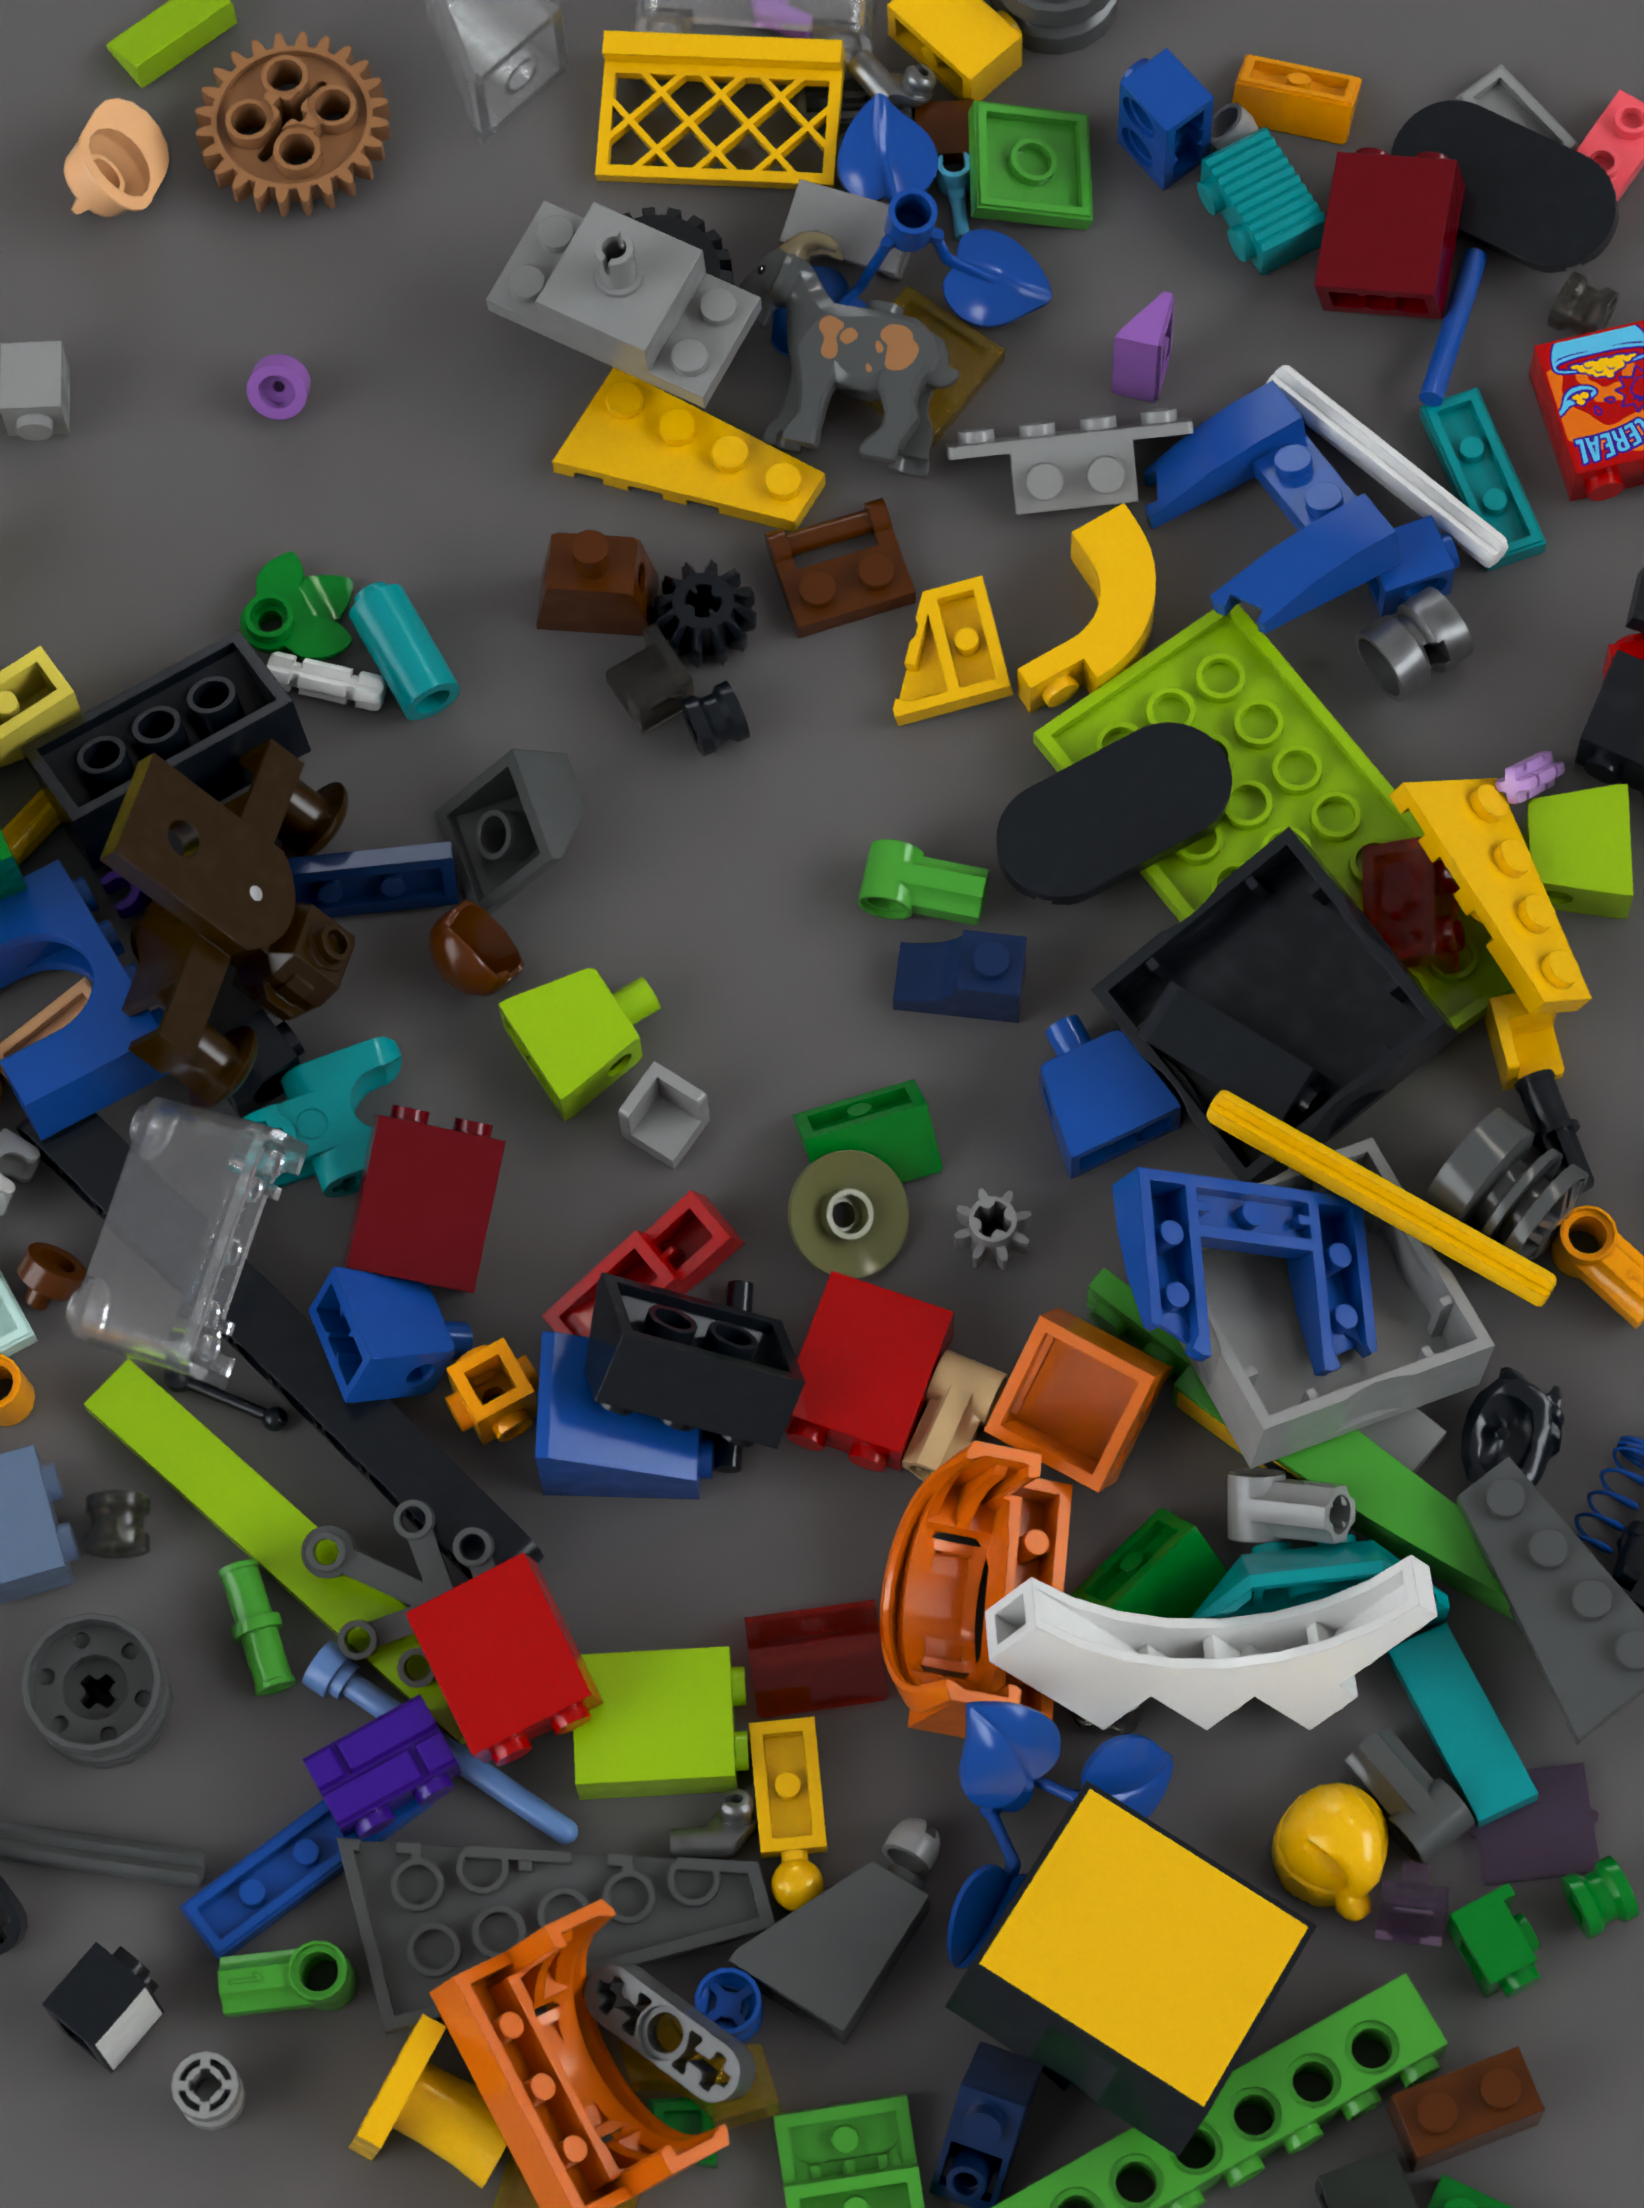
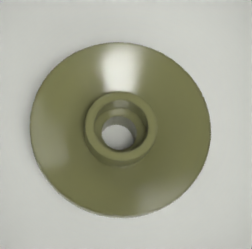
(874, 1209)

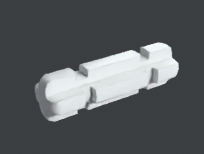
(328, 681)

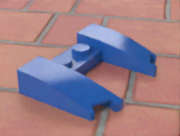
(1338, 537)
(1172, 1215)

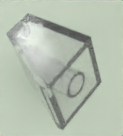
(499, 54)

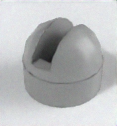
(1231, 124)
(913, 1846)

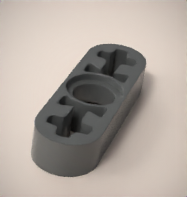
(699, 2032)

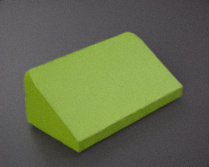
(170, 36)

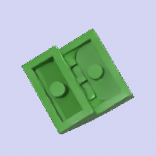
(850, 2155)

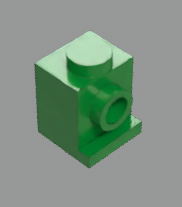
(1496, 1943)

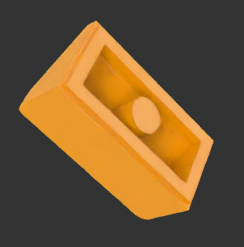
(1297, 98)

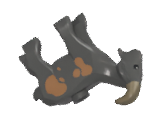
(851, 352)

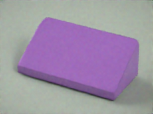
(1144, 351)

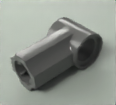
(1419, 1811)

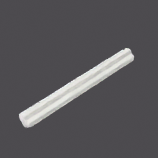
(1391, 468)

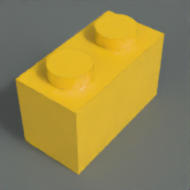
(960, 41)

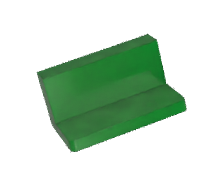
(884, 1122)
(1157, 1571)

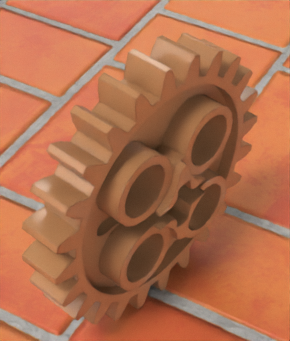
(293, 124)

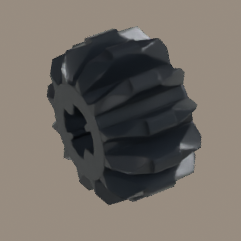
(728, 613)

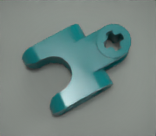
(323, 1108)

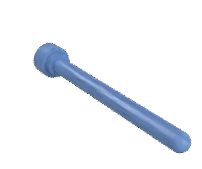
(339, 1676)

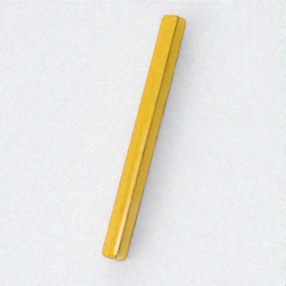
(1381, 1198)

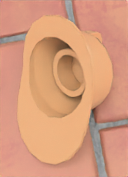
(116, 160)

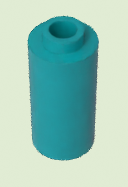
(403, 650)

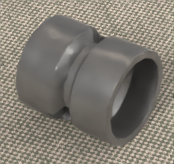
(1421, 639)

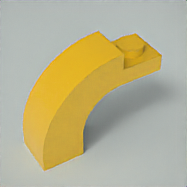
(1122, 575)

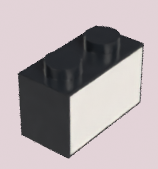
(105, 2004)

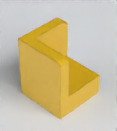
(1521, 1040)

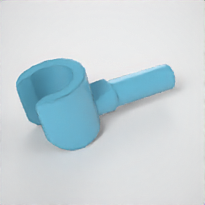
(956, 186)

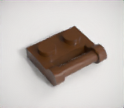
(847, 585)

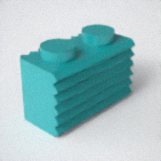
(1261, 201)

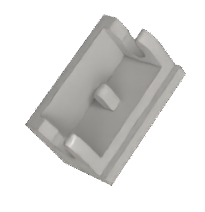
(850, 219)

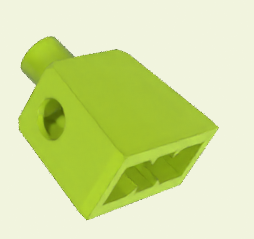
(1583, 849)
(578, 1034)

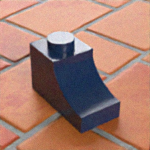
(963, 977)

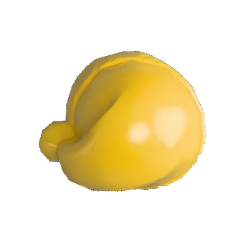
(1332, 1848)

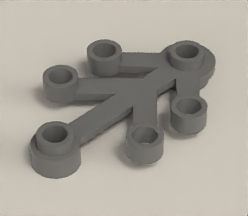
(393, 1581)

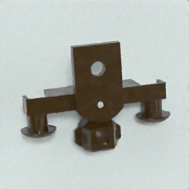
(223, 906)

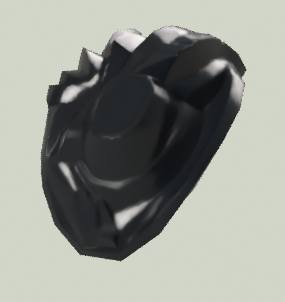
(1515, 1422)

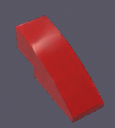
(670, 1254)

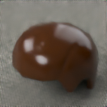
(473, 950)

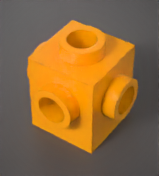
(491, 1372)

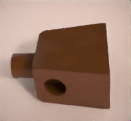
(597, 585)

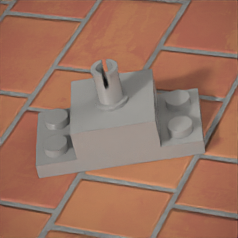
(626, 299)

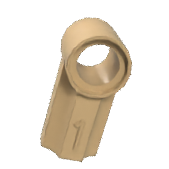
(957, 1406)

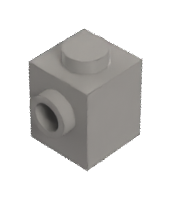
(35, 389)

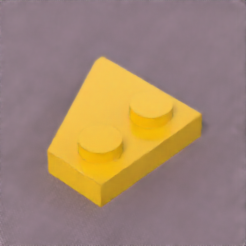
(954, 654)

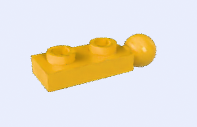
(789, 1806)

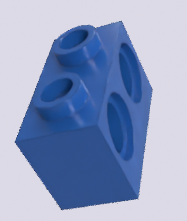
(1164, 118)

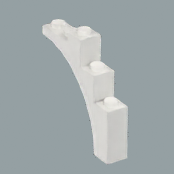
(1206, 1667)

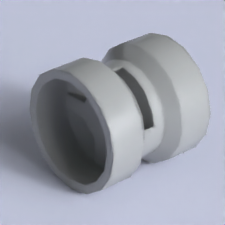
(211, 2104)

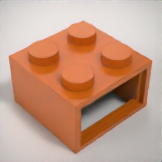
(1078, 1398)

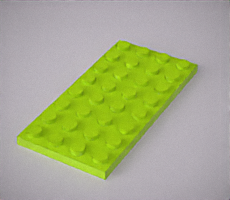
(1287, 771)

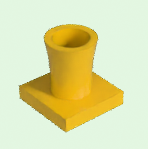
(432, 2110)

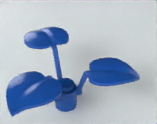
(895, 159)
(1000, 1764)

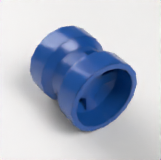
(724, 1995)

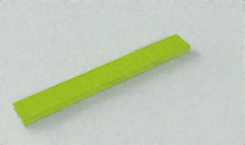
(254, 1520)

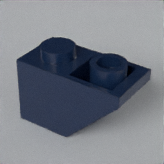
(986, 2127)

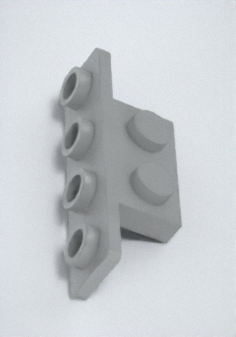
(1071, 466)

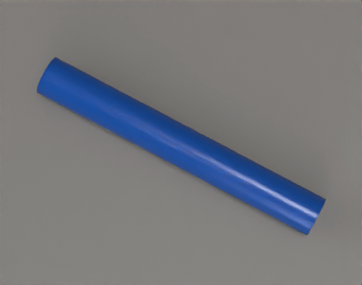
(1453, 327)

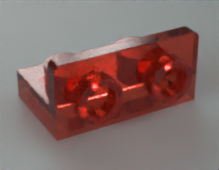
(1412, 904)

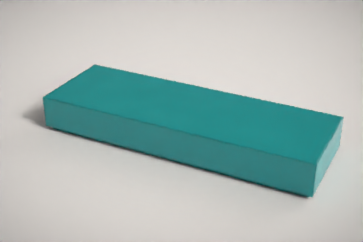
(1482, 471)
(1462, 1725)

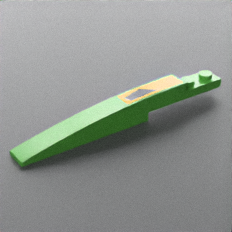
(1389, 1498)

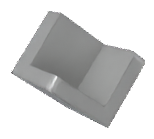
(664, 1115)

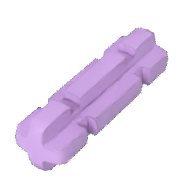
(1530, 777)

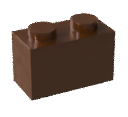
(1465, 2109)

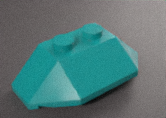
(1287, 1577)

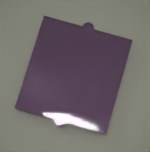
(1545, 1836)

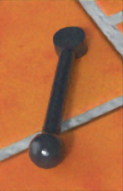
(273, 1418)

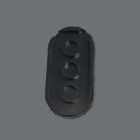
(1520, 187)
(1114, 813)

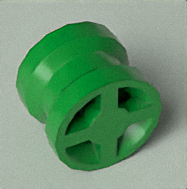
(1599, 1897)

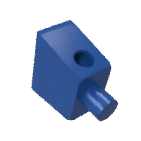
(1102, 1096)
(384, 1335)

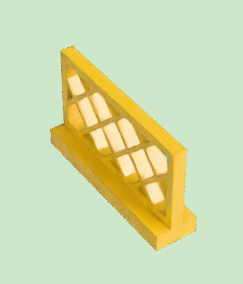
(711, 61)

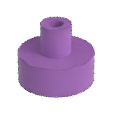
(278, 386)

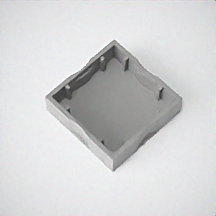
(1260, 1362)

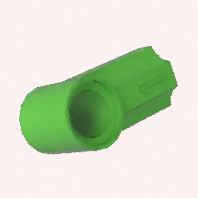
(906, 882)
(280, 1981)

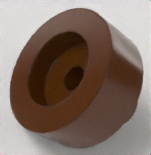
(49, 1274)

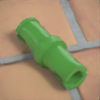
(256, 1627)

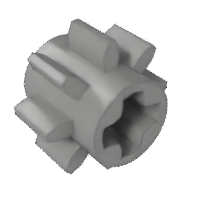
(984, 1215)

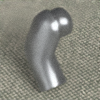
(903, 90)
(724, 1832)

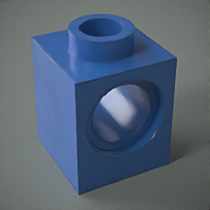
(1425, 562)

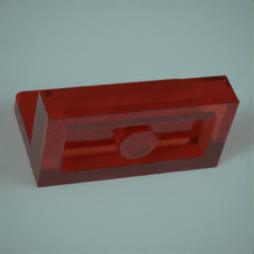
(816, 1658)

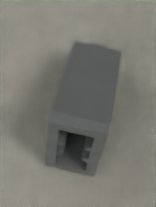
(838, 1947)

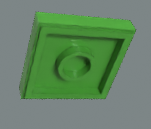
(1030, 165)

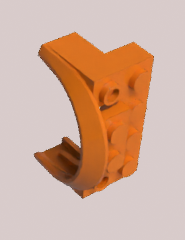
(935, 1583)
(554, 2077)

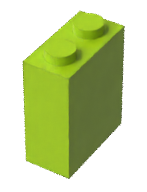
(662, 1724)

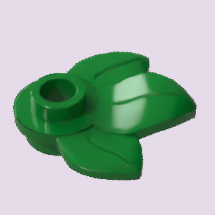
(304, 606)

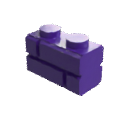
(384, 1768)

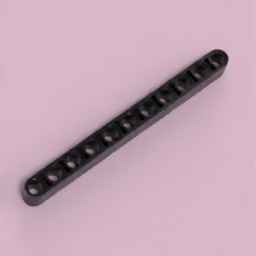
(291, 1359)

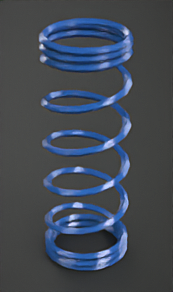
(1632, 1455)

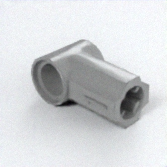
(1273, 1508)

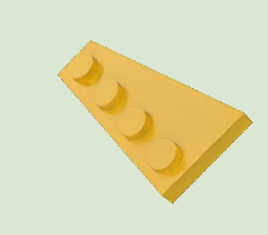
(672, 448)
(1499, 886)

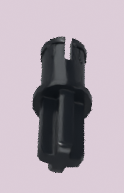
(1551, 1120)

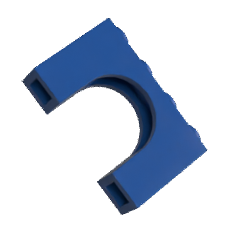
(89, 1058)

